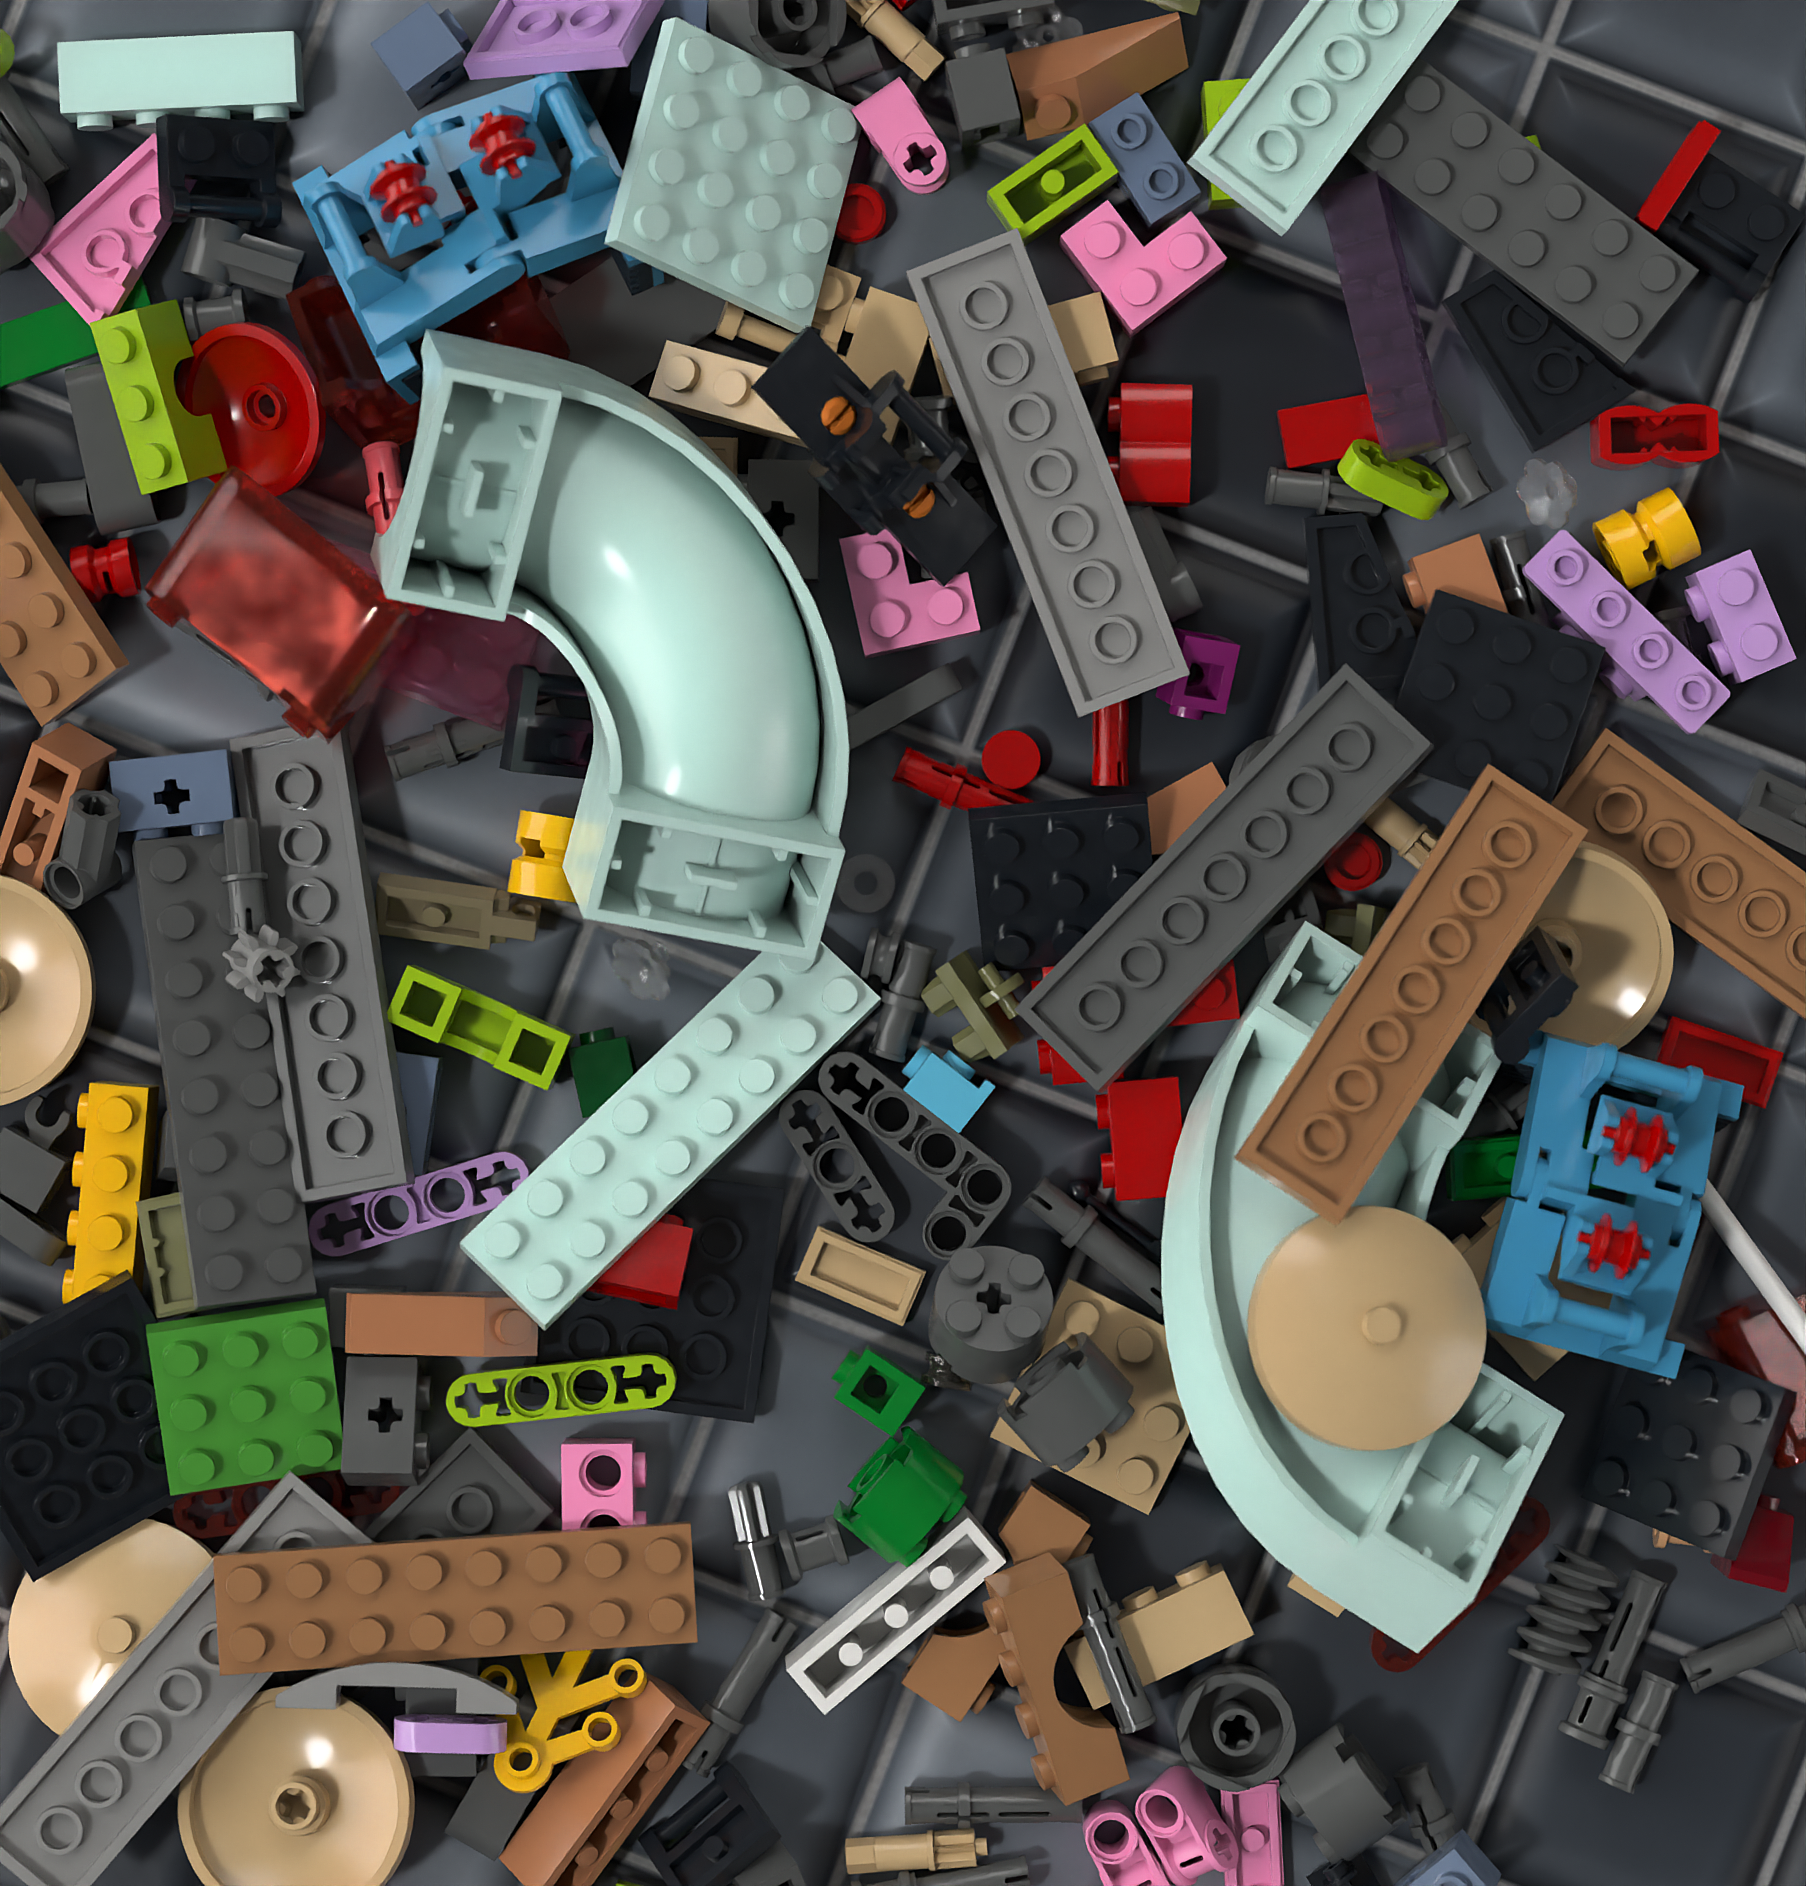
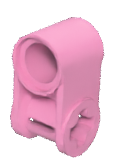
(900, 130)
(1185, 1830)
(1128, 1860)

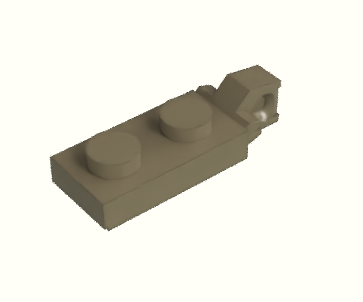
(452, 912)

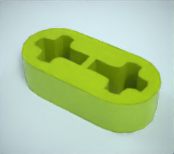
(1398, 484)

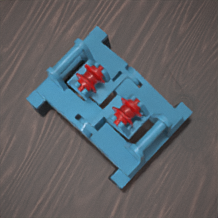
(411, 189)
(1651, 1143)

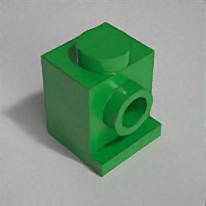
(889, 1408)

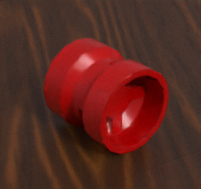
(106, 569)

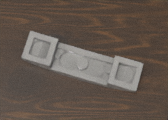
(473, 1692)

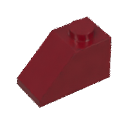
(1765, 1548)

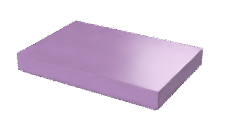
(559, 36)

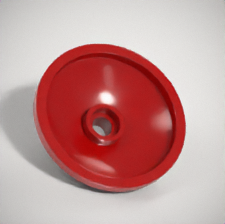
(235, 379)

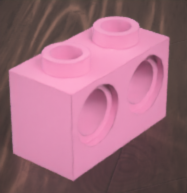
(586, 1498)

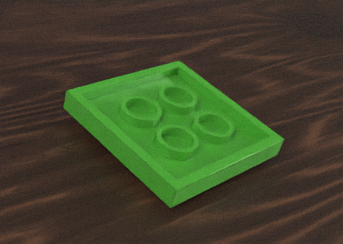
(246, 1396)

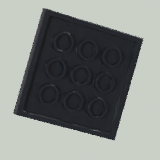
(719, 1319)
(79, 1427)

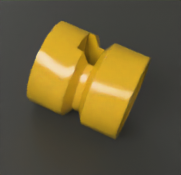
(1649, 538)
(539, 867)

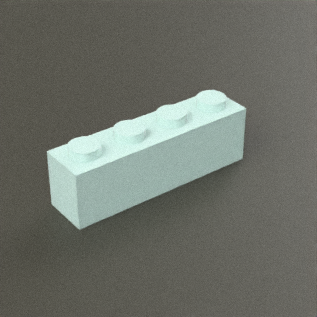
(180, 77)

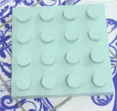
(734, 176)

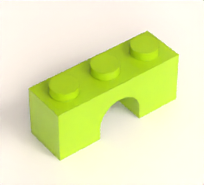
(139, 365)
(480, 1026)

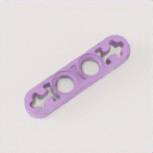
(421, 1208)

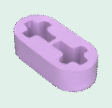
(450, 1734)

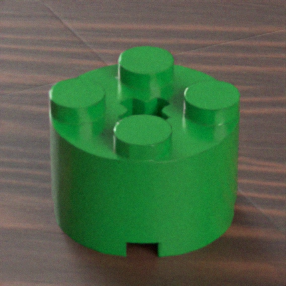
(902, 1497)

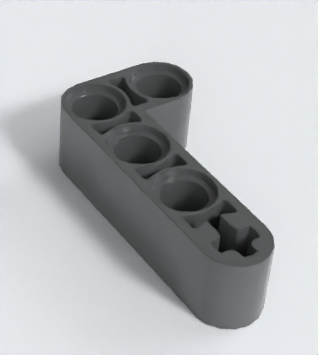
(908, 1141)

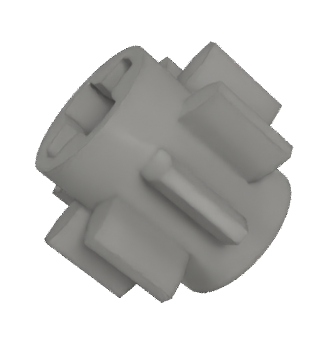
(261, 963)

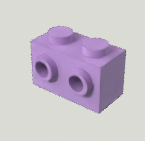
(1738, 618)

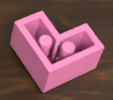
(1136, 279)
(901, 614)

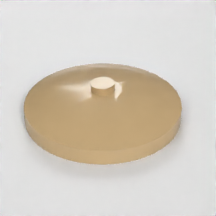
(1614, 944)
(43, 990)
(1367, 1329)
(93, 1612)
(298, 1799)

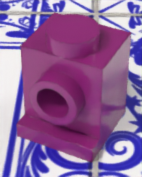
(1215, 668)

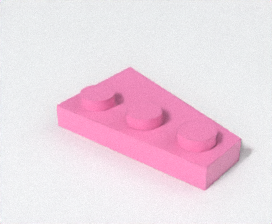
(107, 237)

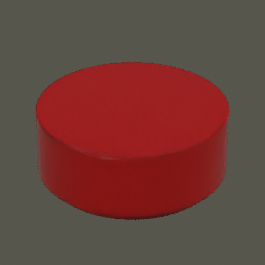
(860, 215)
(1010, 759)
(1354, 863)

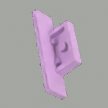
(1639, 650)

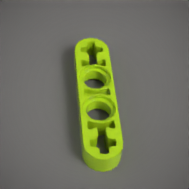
(562, 1395)

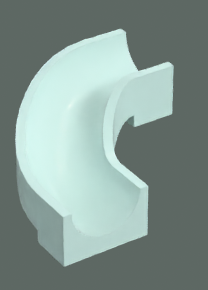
(680, 612)
(1376, 1531)

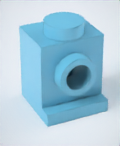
(945, 1086)

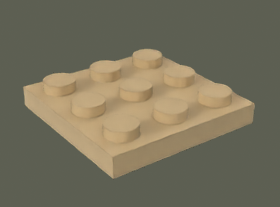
(1142, 1452)

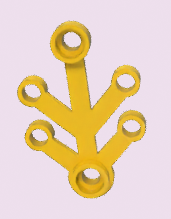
(556, 1699)

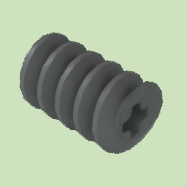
(1565, 1613)

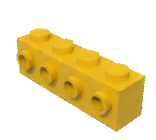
(112, 1178)

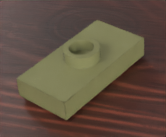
(166, 1255)

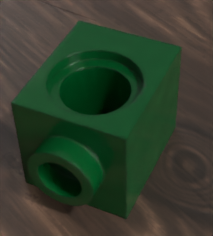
(600, 1067)

